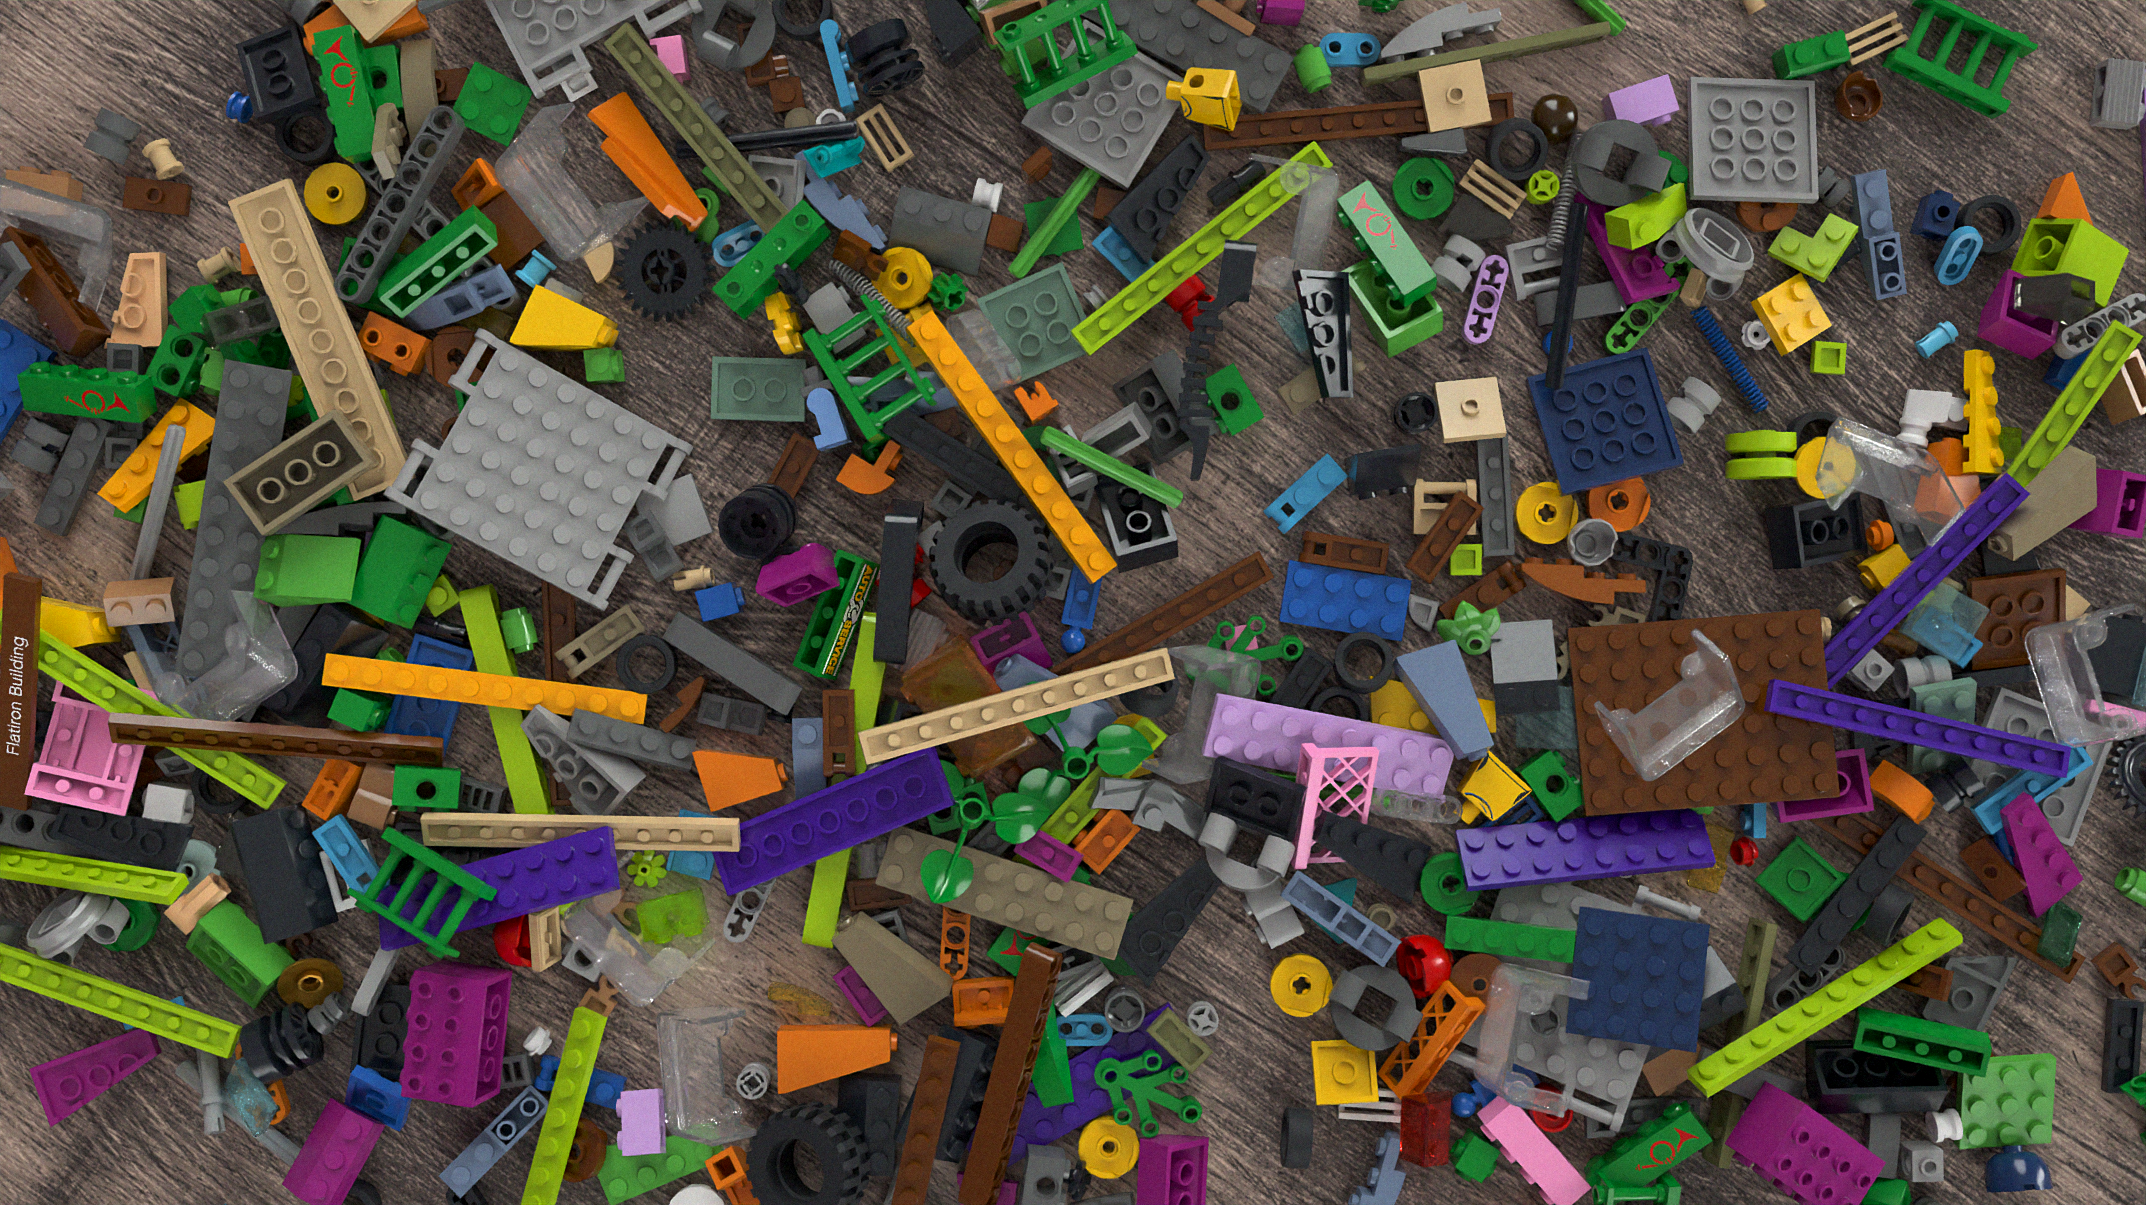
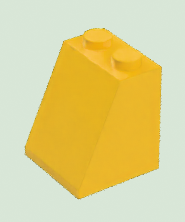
(561, 325)
(77, 624)

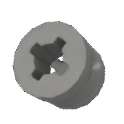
(1201, 1024)

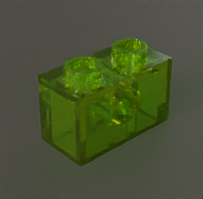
(687, 904)

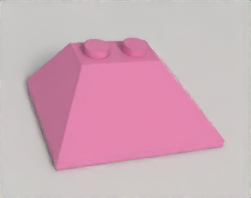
(81, 761)

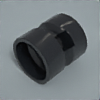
(1414, 413)
(1955, 785)

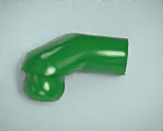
(872, 451)

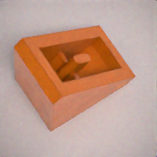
(477, 186)
(2064, 200)

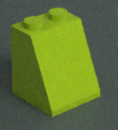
(2072, 248)

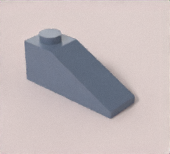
(808, 755)

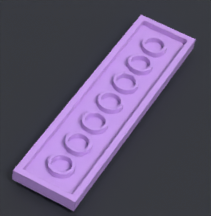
(1273, 736)

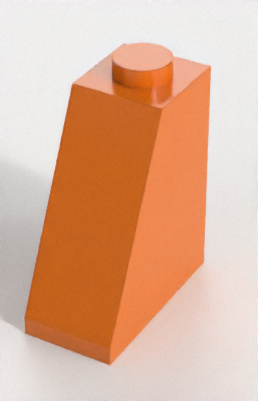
(1951, 458)
(737, 777)

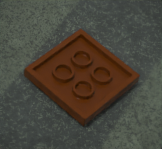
(2016, 606)

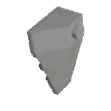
(593, 776)

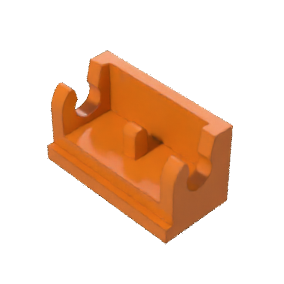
(1037, 407)
(334, 788)

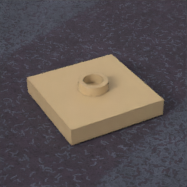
(374, 16)
(1454, 96)
(1469, 409)

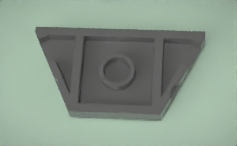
(1973, 990)

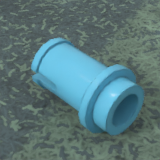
(1936, 339)

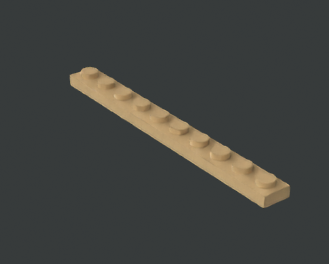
(1015, 705)
(535, 829)

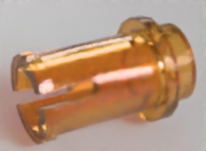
(1899, 642)

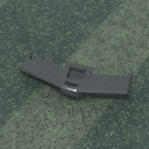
(1151, 804)

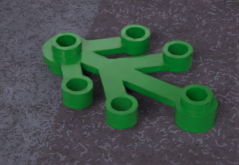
(1262, 653)
(1144, 1089)

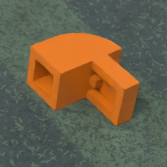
(870, 479)
(1901, 791)
(729, 1173)

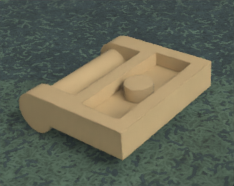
(1427, 513)

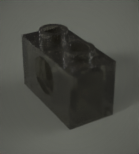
(239, 322)

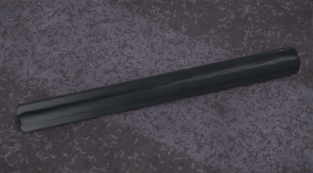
(782, 138)
(1566, 296)

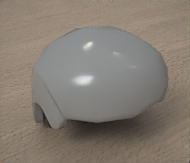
(1591, 542)

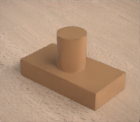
(1229, 13)

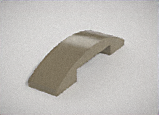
(419, 85)

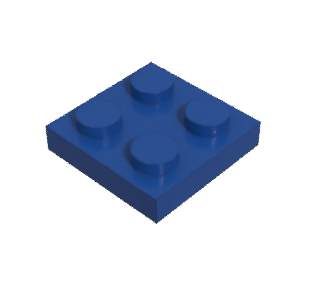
(377, 1097)

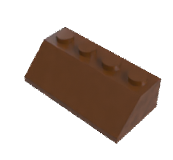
(56, 297)

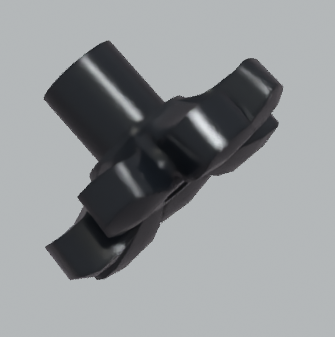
(1077, 1179)

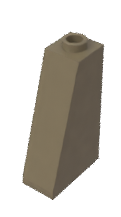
(2056, 499)
(890, 967)

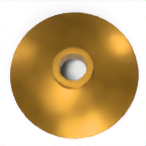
(309, 981)

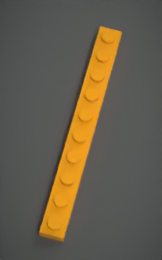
(1010, 447)
(480, 688)

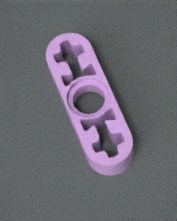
(1483, 275)

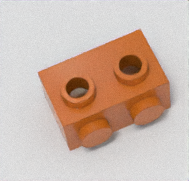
(393, 343)

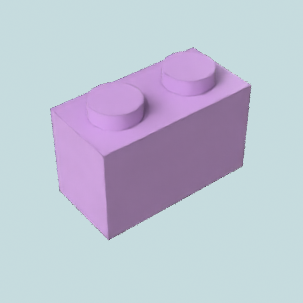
(1643, 103)
(642, 1122)

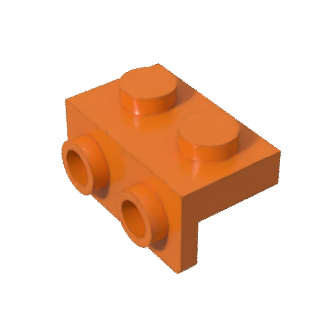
(1105, 838)
(982, 1001)

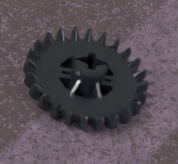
(668, 301)
(2127, 771)

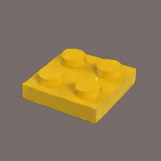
(1791, 314)
(1343, 1073)

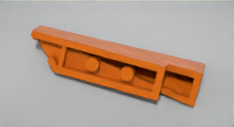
(646, 161)

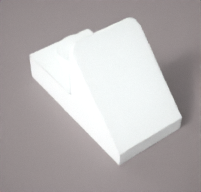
(1937, 408)

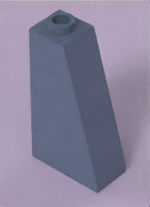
(1447, 697)
(1084, 720)

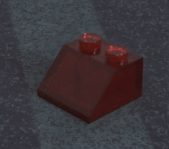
(1426, 1128)

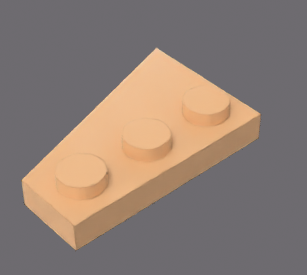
(144, 303)

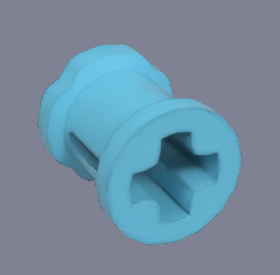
(535, 269)

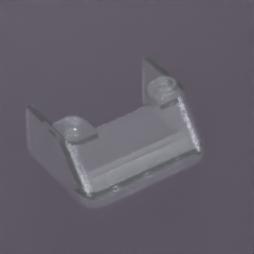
(549, 195)
(1319, 195)
(67, 223)
(1889, 471)
(255, 670)
(1215, 673)
(2069, 683)
(1682, 716)
(618, 953)
(1511, 993)
(695, 1076)

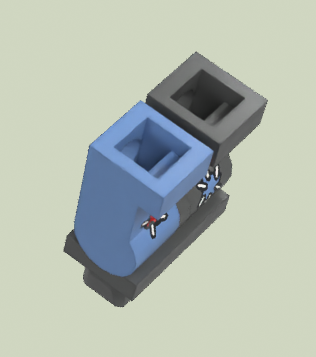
(828, 411)

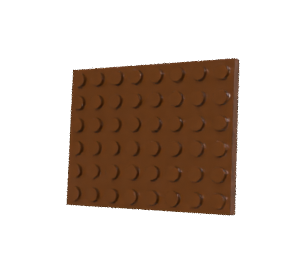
(1749, 761)

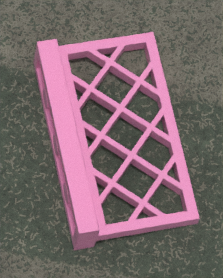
(1310, 775)

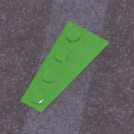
(633, 1175)

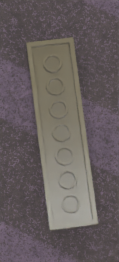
(1014, 894)

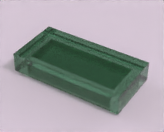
(2059, 934)

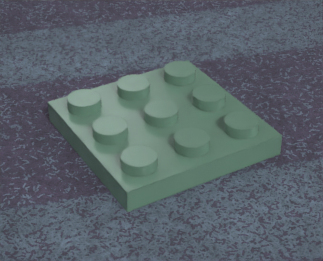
(1037, 320)

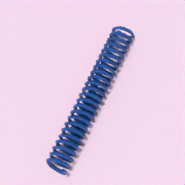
(1731, 357)

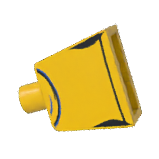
(1208, 96)
(1490, 789)

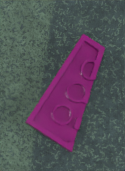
(1633, 271)
(2038, 855)
(83, 1075)

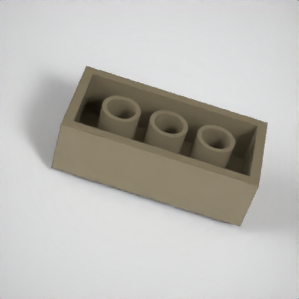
(301, 472)

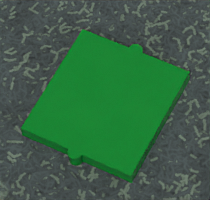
(1069, 236)

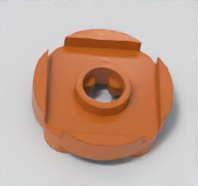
(1626, 516)

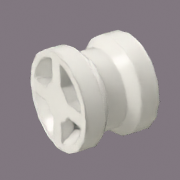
(987, 195)
(1914, 431)
(1944, 1125)

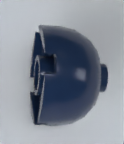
(2016, 1171)

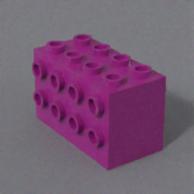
(456, 1033)
(1802, 1151)

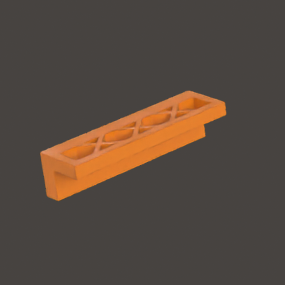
(1440, 1045)

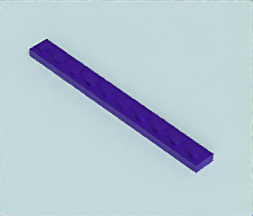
(1922, 576)
(1917, 728)

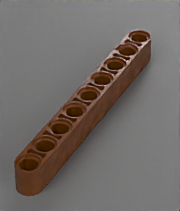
(1010, 1076)

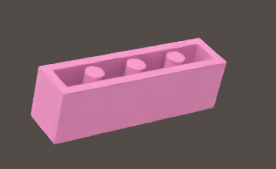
(1533, 1151)

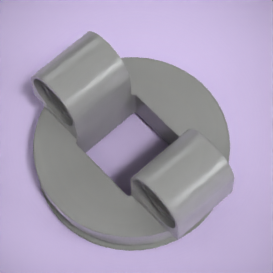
(1712, 246)
(1219, 837)
(62, 924)

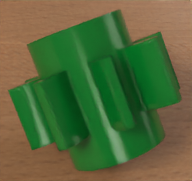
(947, 292)

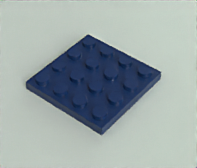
(1605, 422)
(1641, 977)

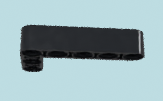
(900, 536)

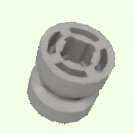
(756, 1074)

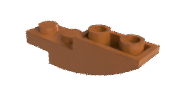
(1569, 580)

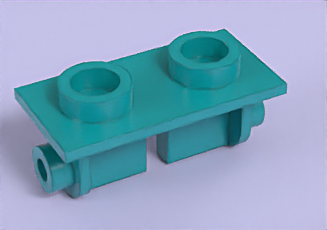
(834, 156)

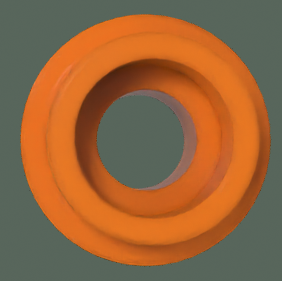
(1879, 535)

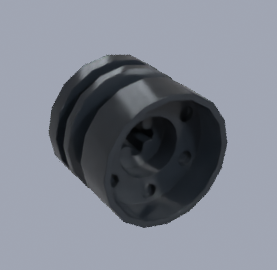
(885, 57)
(747, 532)
(281, 1043)

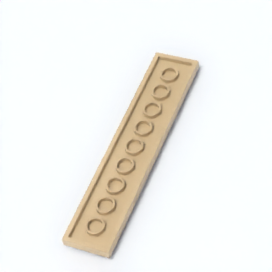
(318, 325)

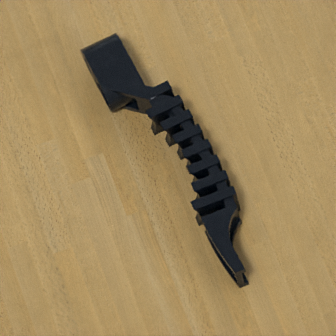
(1233, 286)

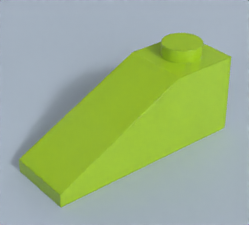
(1646, 218)

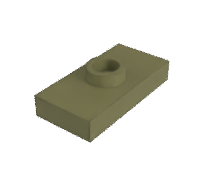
(1179, 1040)

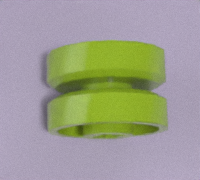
(1760, 455)

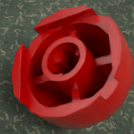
(513, 941)
(1424, 963)

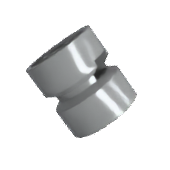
(1451, 273)
(1693, 402)
(1916, 672)

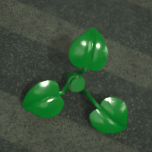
(1118, 752)
(1016, 821)

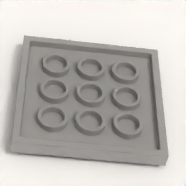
(1110, 117)
(1752, 140)
(2027, 717)

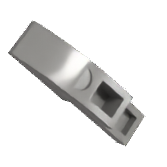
(1426, 34)

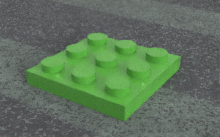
(2009, 1104)

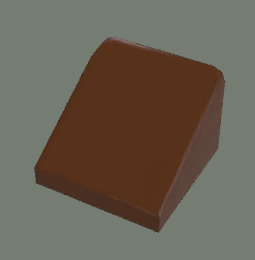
(1004, 233)

